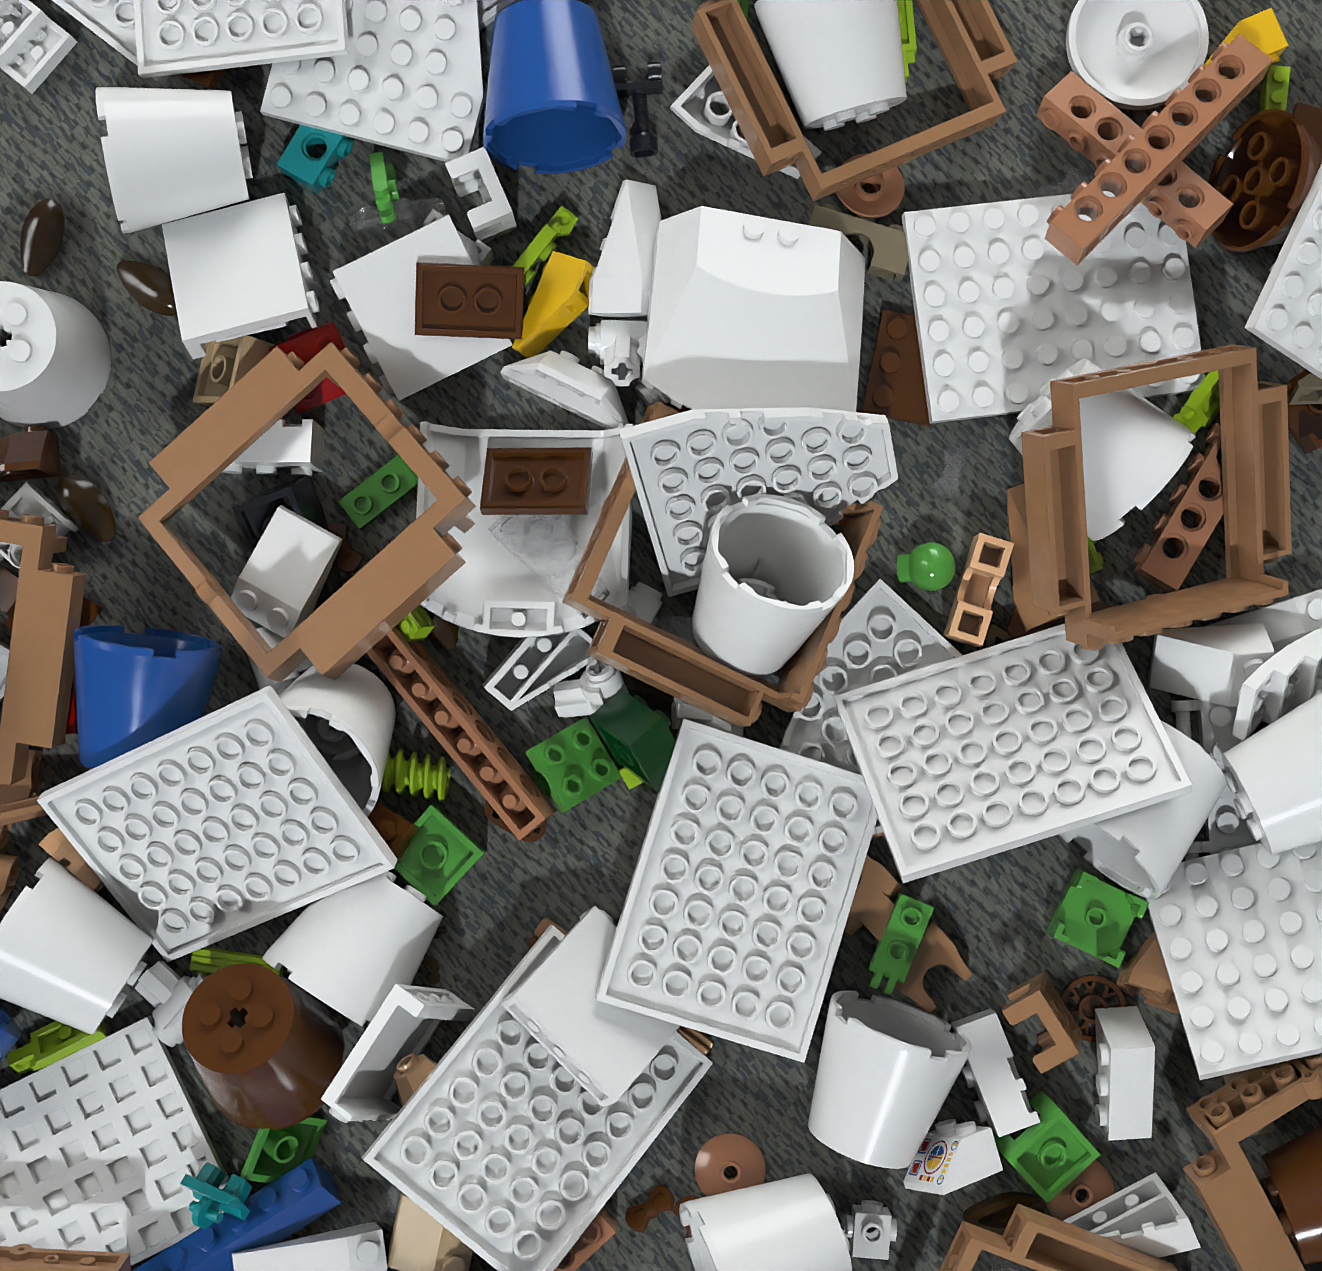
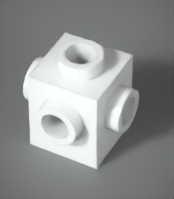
(872, 1242)

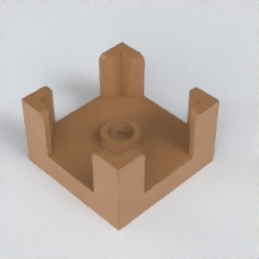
(1062, 1032)

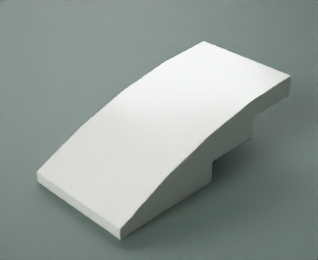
(30, 43)
(1280, 683)

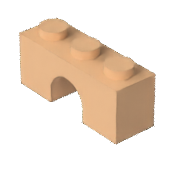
(976, 590)

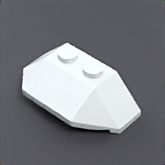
(570, 386)

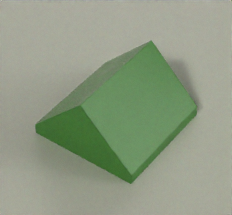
(282, 1149)

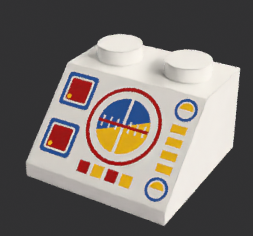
(953, 1158)

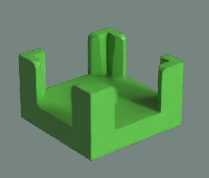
(437, 855)
(1095, 917)
(1048, 1152)

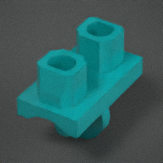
(212, 1199)

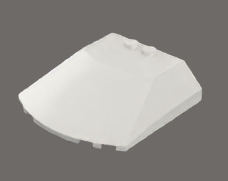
(753, 313)
(493, 587)

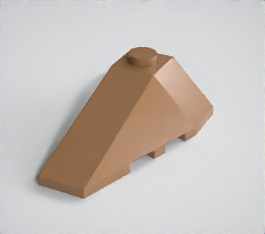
(1019, 560)

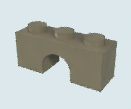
(885, 244)

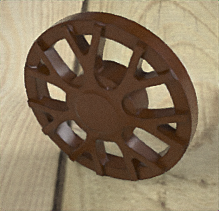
(1091, 1001)

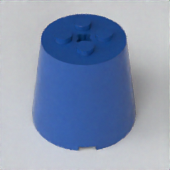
(550, 89)
(138, 686)

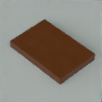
(469, 300)
(536, 481)

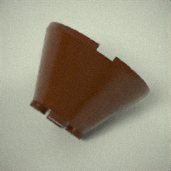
(1265, 179)

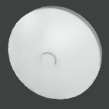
(1136, 48)

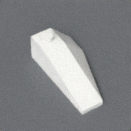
(709, 114)
(624, 272)
(1286, 619)
(338, 1250)

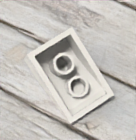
(286, 572)
(1208, 660)

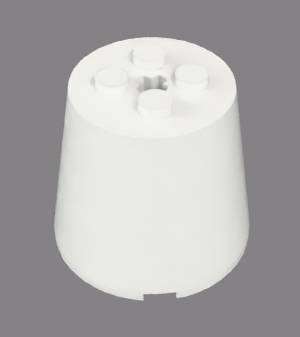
(836, 57)
(172, 153)
(54, 359)
(1126, 449)
(767, 582)
(348, 724)
(1281, 779)
(1149, 843)
(357, 945)
(68, 951)
(882, 1078)
(767, 1228)

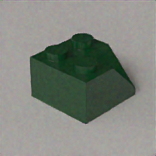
(636, 736)

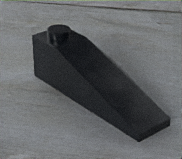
(298, 497)

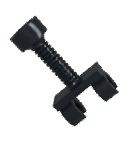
(643, 143)

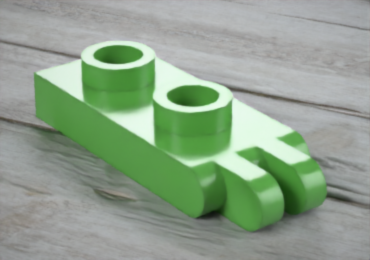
(384, 186)
(379, 492)
(899, 941)

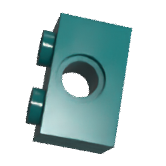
(309, 171)

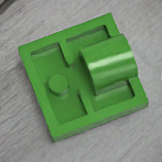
(572, 765)

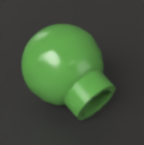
(928, 566)

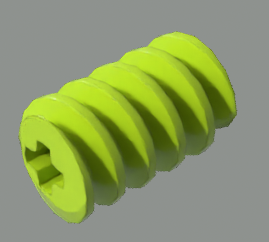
(416, 776)

